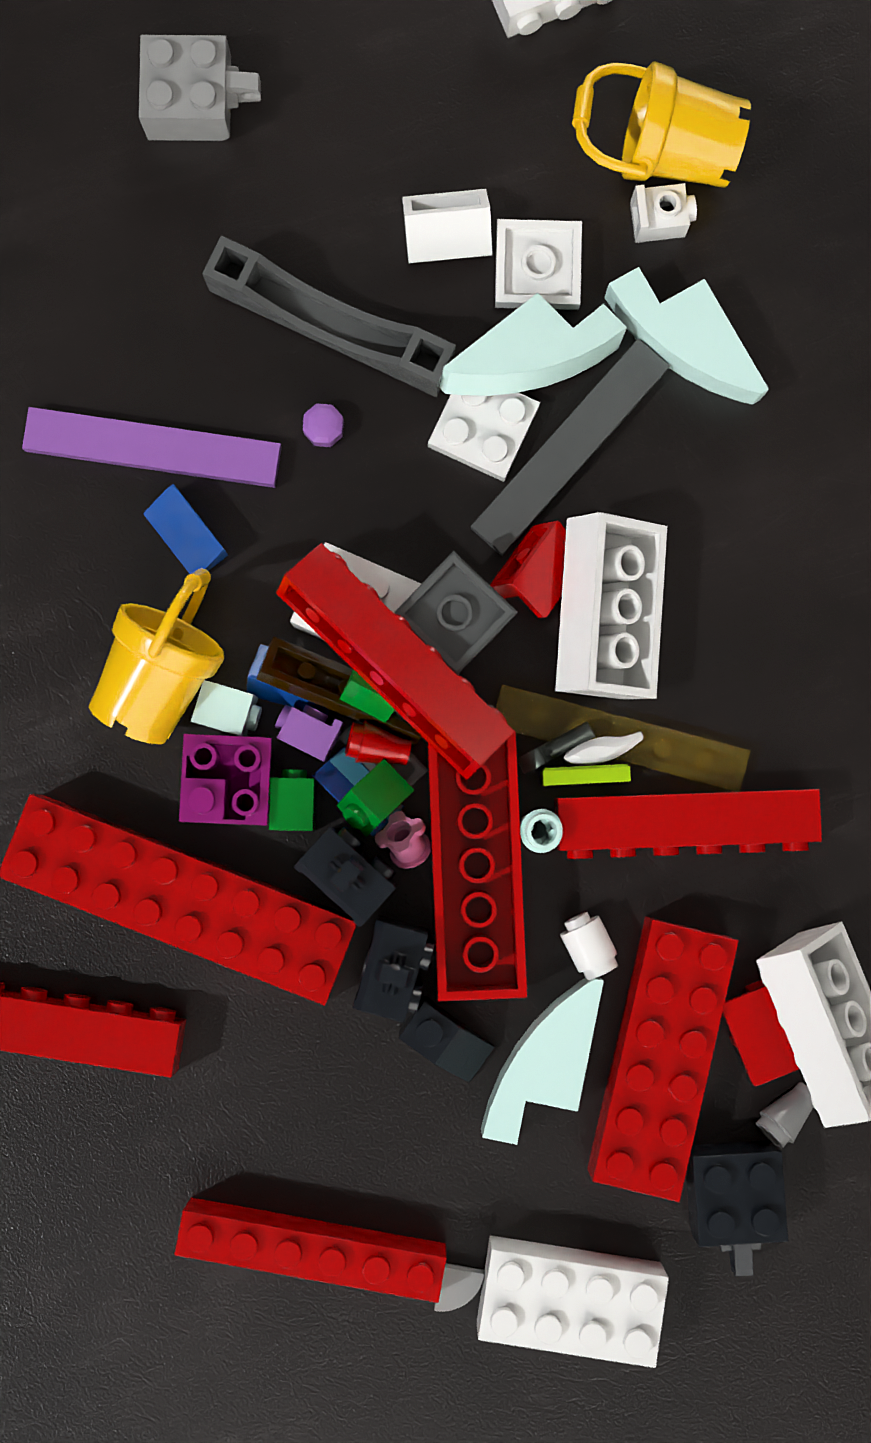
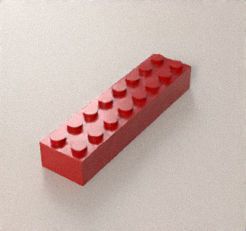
(178, 898)

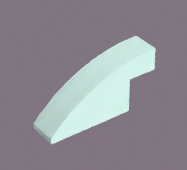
(688, 335)
(532, 351)
(546, 1062)

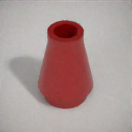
(373, 744)

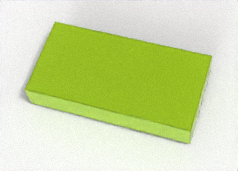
(585, 775)

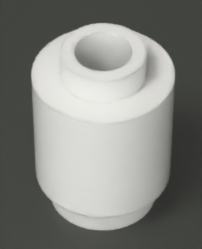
(589, 945)

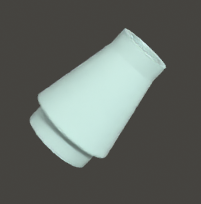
(547, 834)

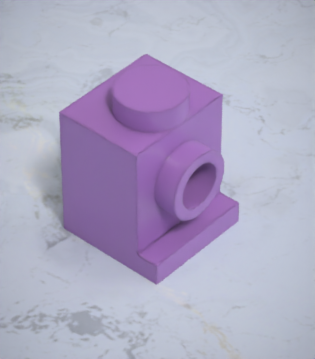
(308, 731)

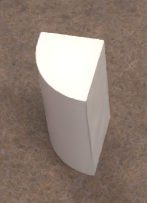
(447, 225)

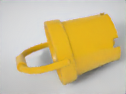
(673, 128)
(156, 665)

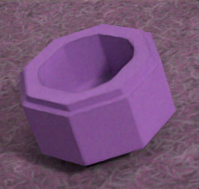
(323, 425)

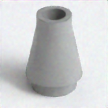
(786, 1116)

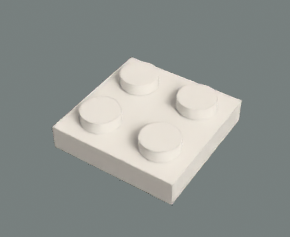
(540, 260)
(484, 430)

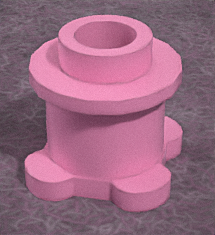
(405, 840)

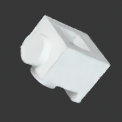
(654, 223)

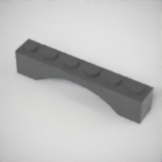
(271, 292)

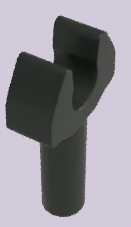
(556, 747)

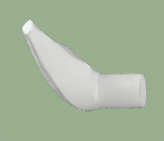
(601, 750)

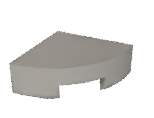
(458, 1286)

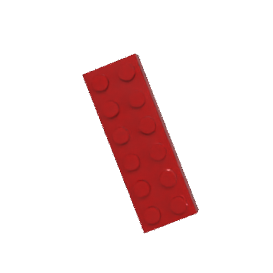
(478, 878)
(662, 1059)

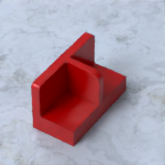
(535, 569)
(759, 1035)

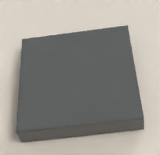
(456, 612)

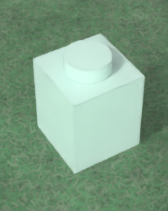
(226, 709)

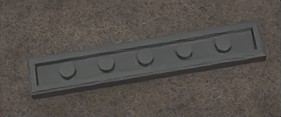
(570, 447)

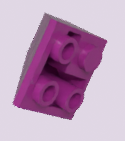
(225, 779)

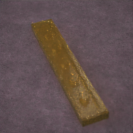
(659, 750)

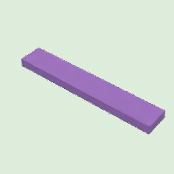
(152, 447)

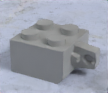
(190, 87)

